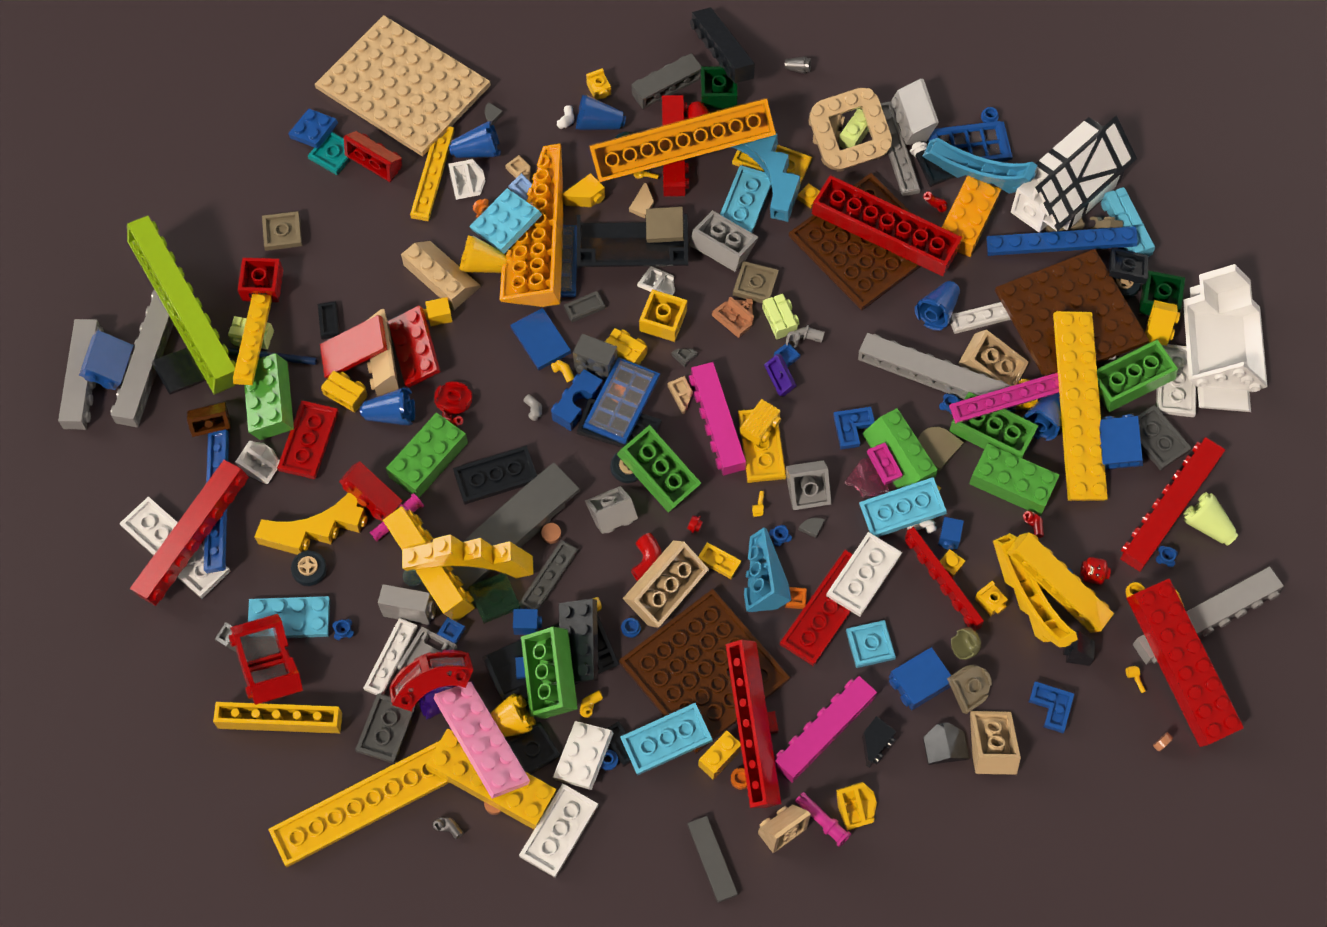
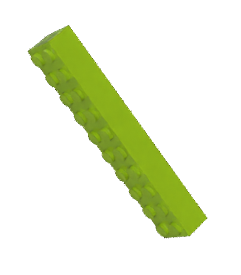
(181, 304)

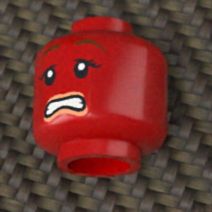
(1095, 570)

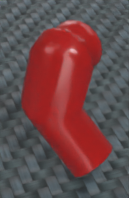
(935, 202)
(457, 421)
(1034, 521)

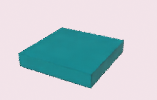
(330, 154)

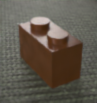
(208, 419)

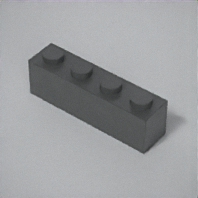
(666, 80)

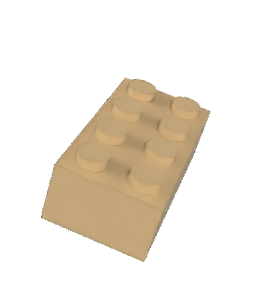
(666, 583)

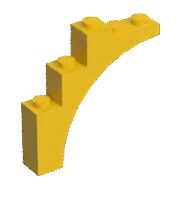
(323, 527)
(473, 553)
(1031, 600)

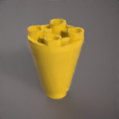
(481, 257)
(513, 716)

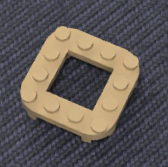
(842, 159)

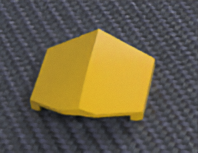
(856, 805)

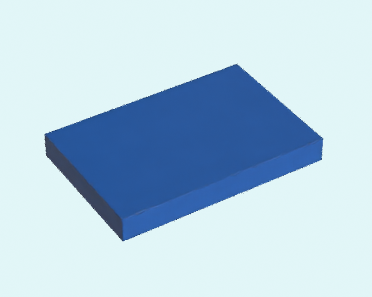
(540, 339)

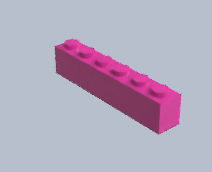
(717, 418)
(824, 729)

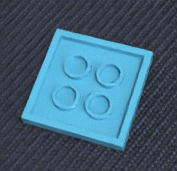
(505, 220)

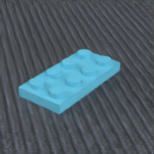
(746, 197)
(903, 507)
(299, 615)
(666, 739)

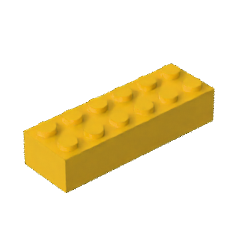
(439, 580)
(522, 804)

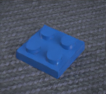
(313, 128)

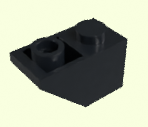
(1081, 650)
(876, 739)

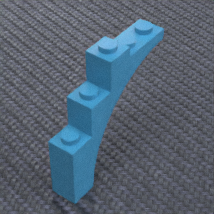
(961, 163)
(775, 164)

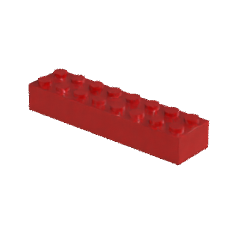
(886, 225)
(1184, 663)

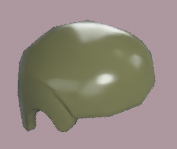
(966, 643)

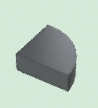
(492, 113)
(684, 356)
(812, 526)

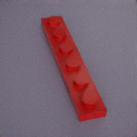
(947, 584)

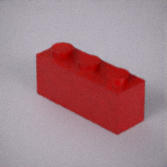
(370, 491)

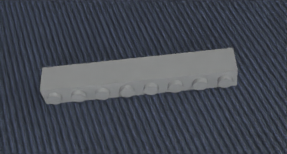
(925, 368)
(141, 372)
(1223, 607)

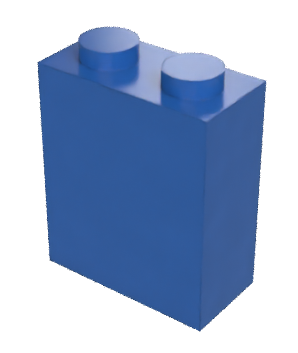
(106, 360)
(1120, 442)
(920, 679)

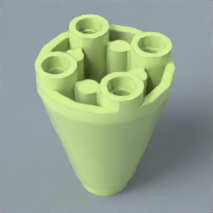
(1211, 519)

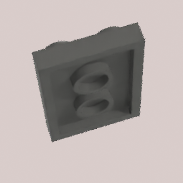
(1160, 439)
(384, 730)

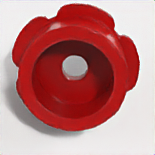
(695, 524)

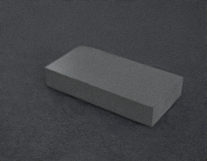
(584, 306)

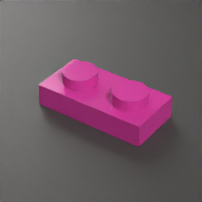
(884, 463)

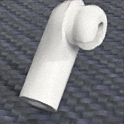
(567, 119)
(929, 525)

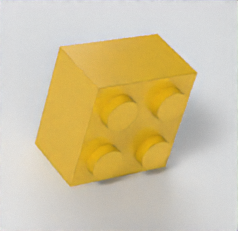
(663, 315)

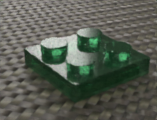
(494, 597)

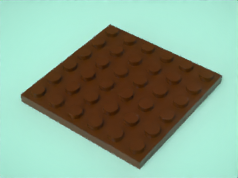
(851, 262)
(1071, 286)
(690, 664)

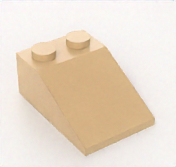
(993, 358)
(994, 743)
(784, 827)

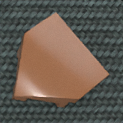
(735, 315)

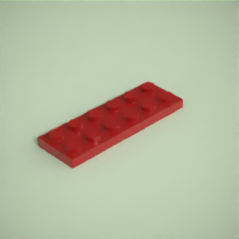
(818, 619)

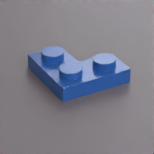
(847, 424)
(1056, 701)

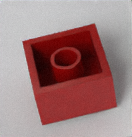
(260, 277)

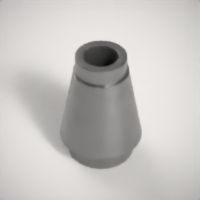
(798, 64)

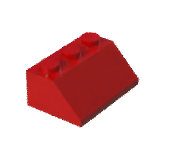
(372, 155)

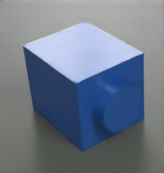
(950, 533)
(526, 621)

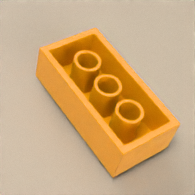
(971, 212)

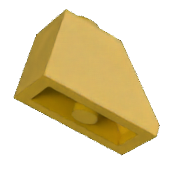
(585, 193)

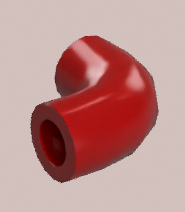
(650, 550)

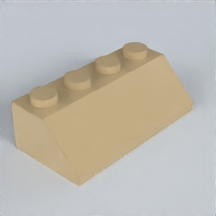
(439, 273)
(383, 365)

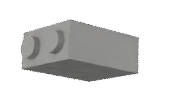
(406, 604)

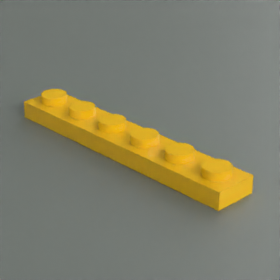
(431, 177)
(252, 339)

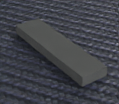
(548, 576)
(712, 859)

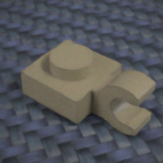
(1108, 222)

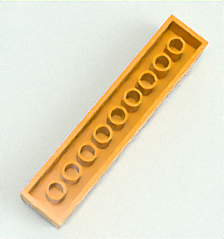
(682, 140)

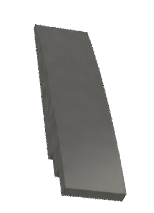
(521, 517)

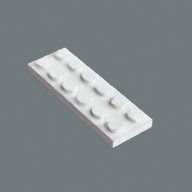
(151, 527)

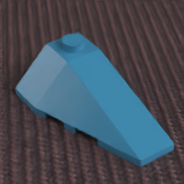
(766, 579)

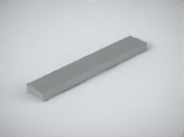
(899, 155)

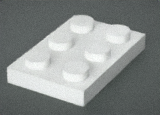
(583, 755)

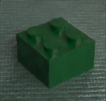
(717, 88)
(1161, 288)

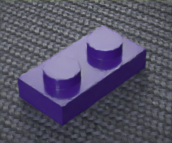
(780, 375)

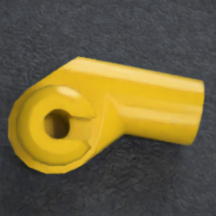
(564, 368)
(588, 702)

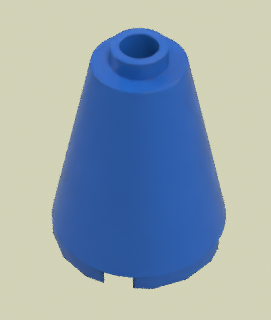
(598, 115)
(476, 143)
(938, 306)
(390, 408)
(1047, 415)

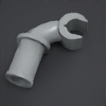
(805, 332)

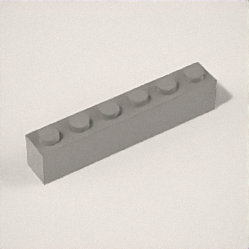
(77, 391)

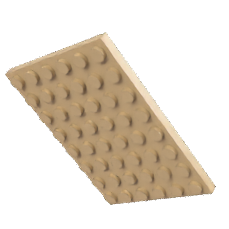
(402, 85)

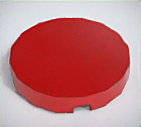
(453, 397)

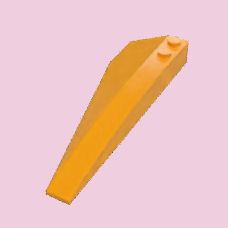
(535, 259)

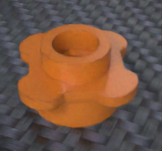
(480, 206)

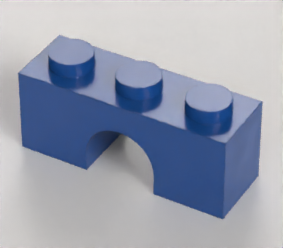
(584, 387)

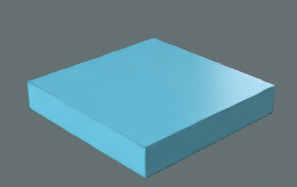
(870, 644)

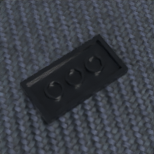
(643, 422)
(495, 475)
(581, 622)

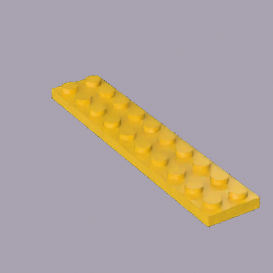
(1079, 406)
(355, 807)

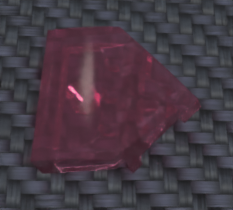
(866, 479)

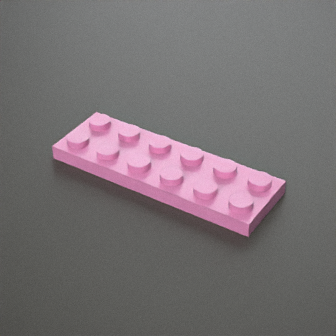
(481, 740)

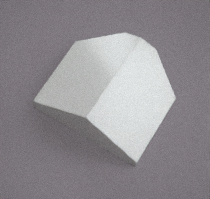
(466, 179)
(658, 281)
(258, 461)

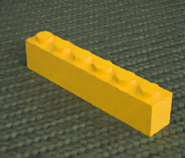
(1060, 582)
(278, 717)

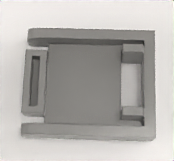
(419, 646)

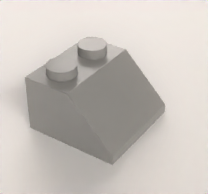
(808, 485)
(611, 510)

